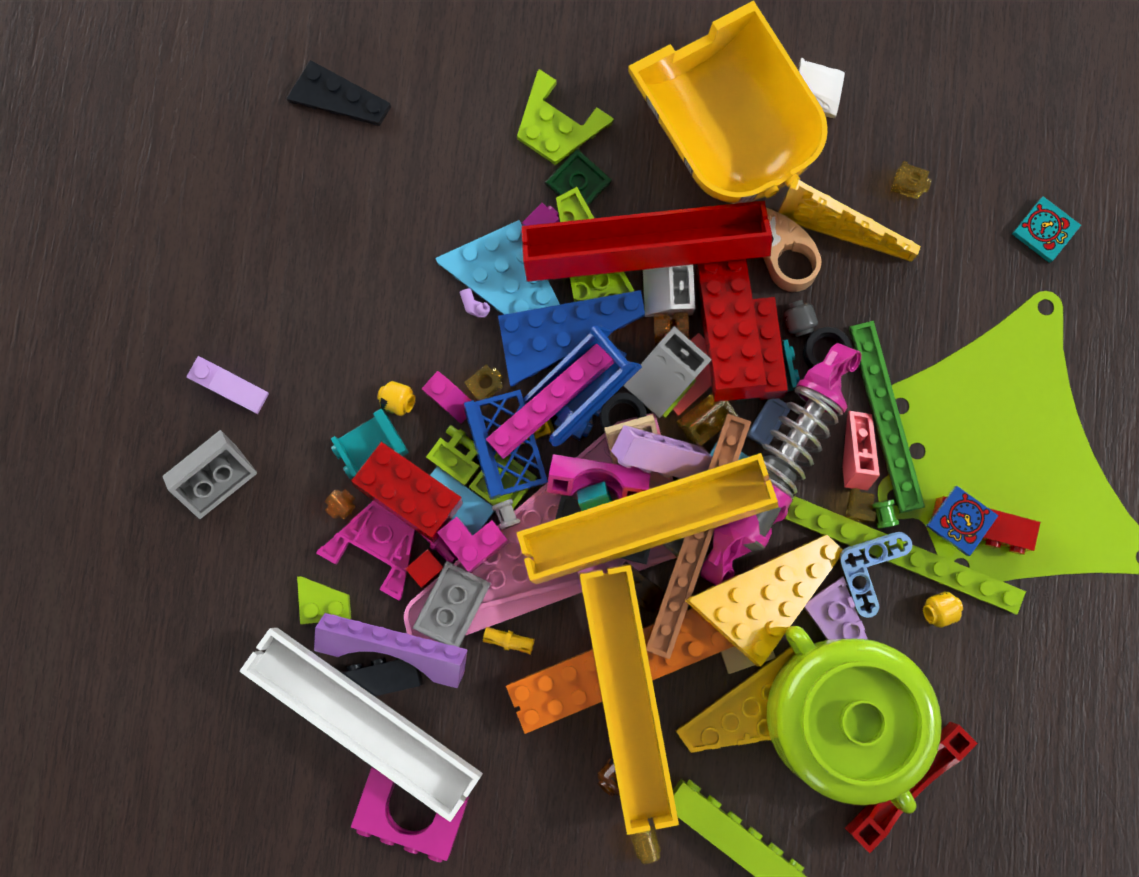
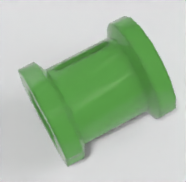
(885, 513)

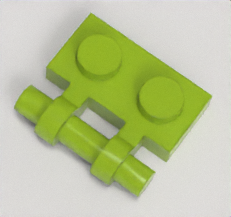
(452, 460)

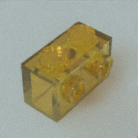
(705, 420)

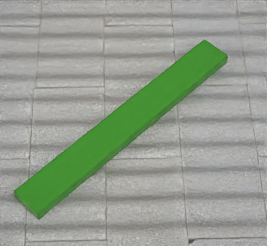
(887, 418)

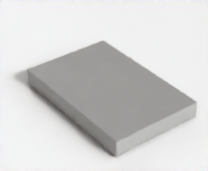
(451, 605)

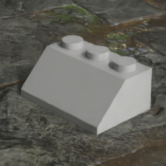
(209, 475)

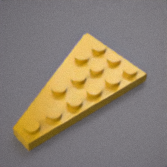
(828, 216)
(736, 716)

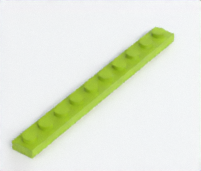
(917, 560)

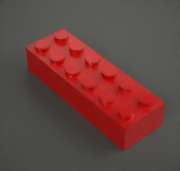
(730, 330)

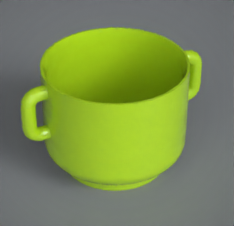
(854, 720)

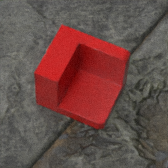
(424, 568)

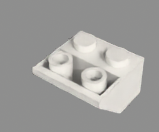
(669, 290)

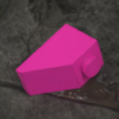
(447, 396)

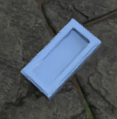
(767, 421)

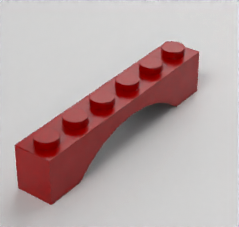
(878, 819)

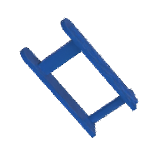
(573, 420)

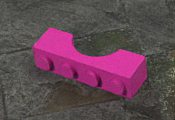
(571, 474)

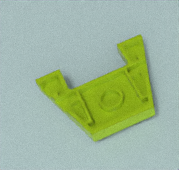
(550, 130)

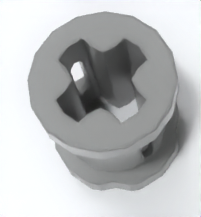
(506, 514)

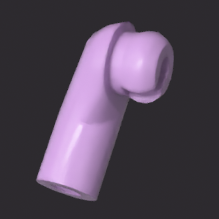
(472, 306)

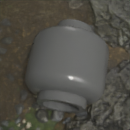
(800, 318)

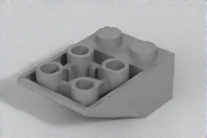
(667, 372)

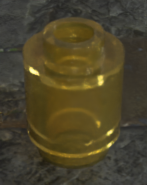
(646, 846)

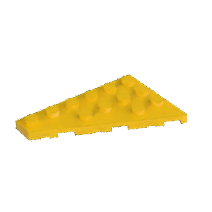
(765, 601)

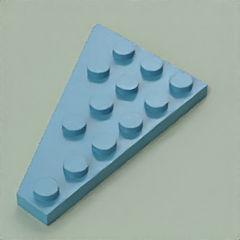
(497, 272)

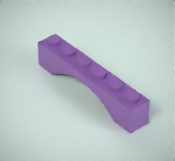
(436, 660)

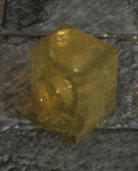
(905, 185)

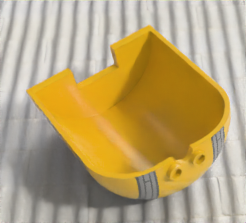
(735, 108)

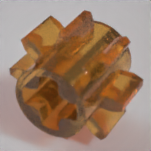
(339, 504)

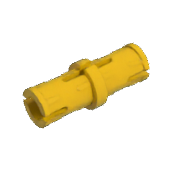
(508, 640)

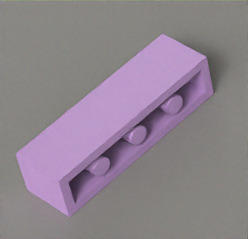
(659, 454)

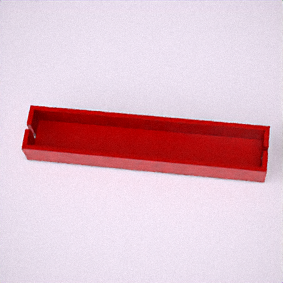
(646, 241)

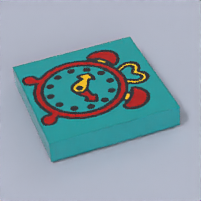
(1046, 229)

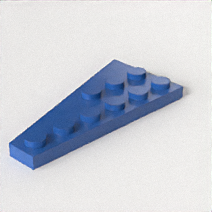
(550, 333)

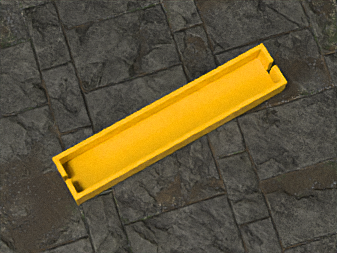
(647, 519)
(628, 699)

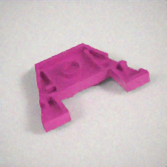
(381, 536)

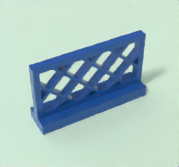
(486, 454)

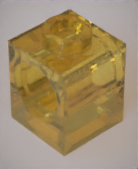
(474, 381)

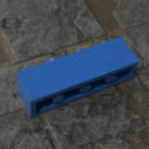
(584, 395)

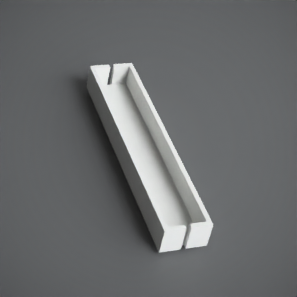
(361, 723)

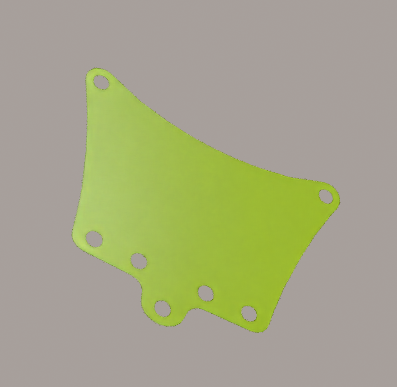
(1011, 437)

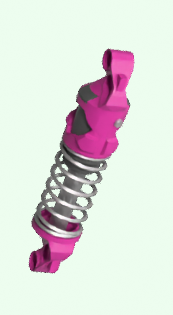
(823, 395)

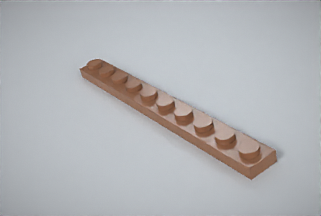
(693, 551)

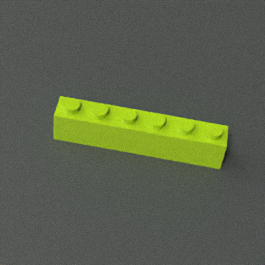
(730, 836)

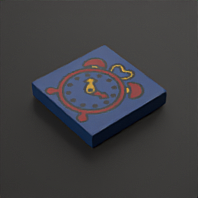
(962, 521)

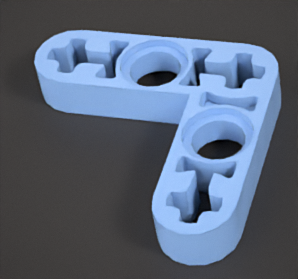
(860, 567)

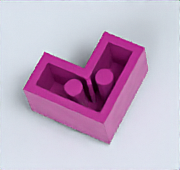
(469, 548)

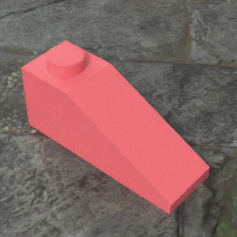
(860, 452)

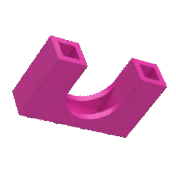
(375, 819)

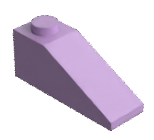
(227, 385)

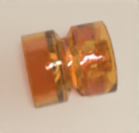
(663, 324)

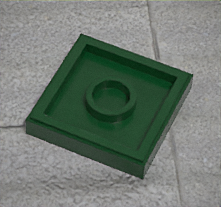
(579, 173)

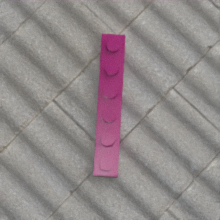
(550, 401)

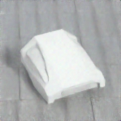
(825, 85)

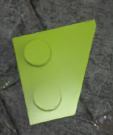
(319, 599)

